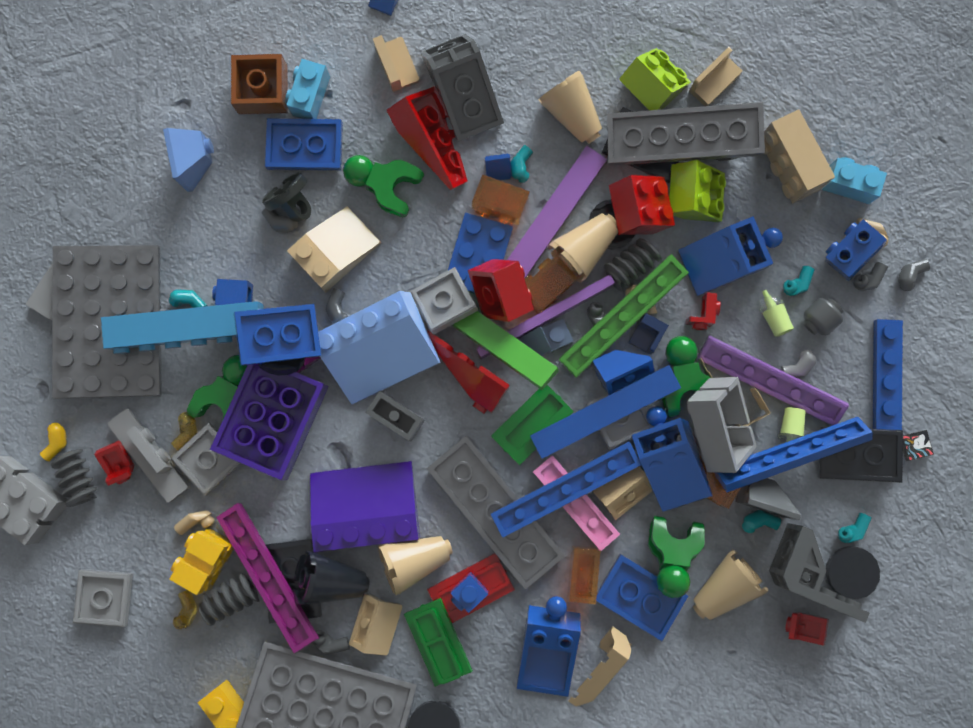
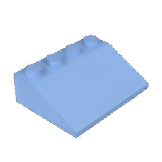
(377, 347)

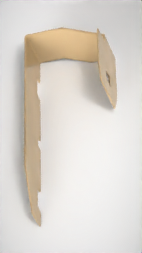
(755, 393)
(604, 672)

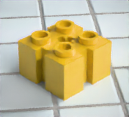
(202, 562)

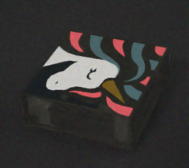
(917, 445)

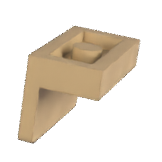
(396, 62)
(715, 78)
(624, 492)
(375, 625)

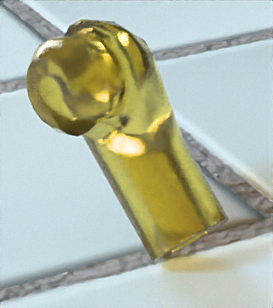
(187, 430)
(188, 611)

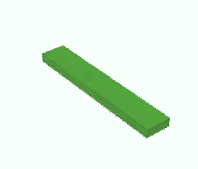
(623, 315)
(507, 349)

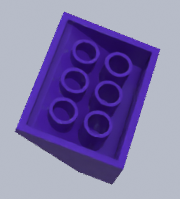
(269, 420)
(363, 506)

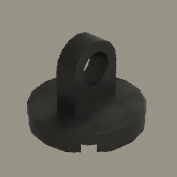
(288, 196)

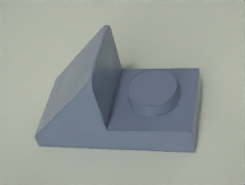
(548, 338)

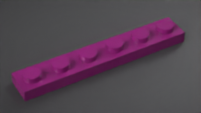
(267, 577)

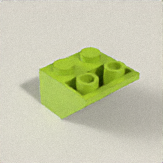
(654, 79)
(697, 191)

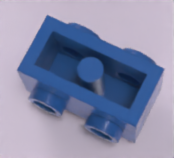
(856, 251)

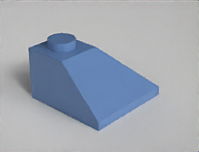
(188, 155)

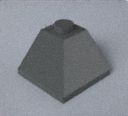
(768, 497)

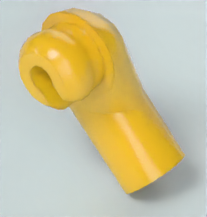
(57, 441)

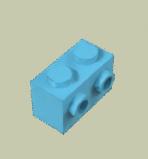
(307, 90)
(856, 180)

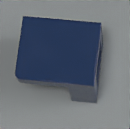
(648, 334)

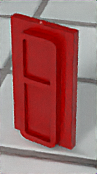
(488, 572)

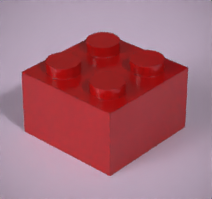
(641, 205)
(501, 289)

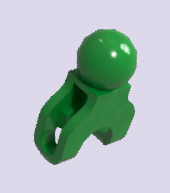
(382, 179)
(681, 354)
(219, 392)
(674, 555)

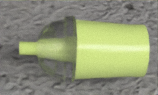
(775, 314)
(792, 424)

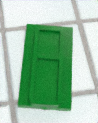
(534, 415)
(438, 642)

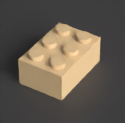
(796, 157)

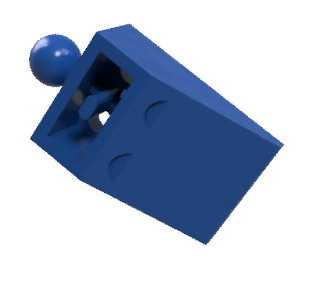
(724, 259)
(675, 467)
(549, 648)

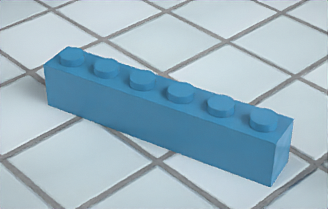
(172, 327)

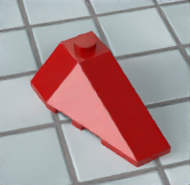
(424, 127)
(478, 383)

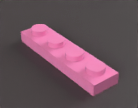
(581, 510)

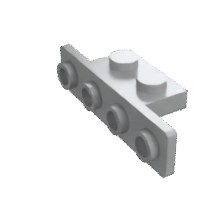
(147, 454)

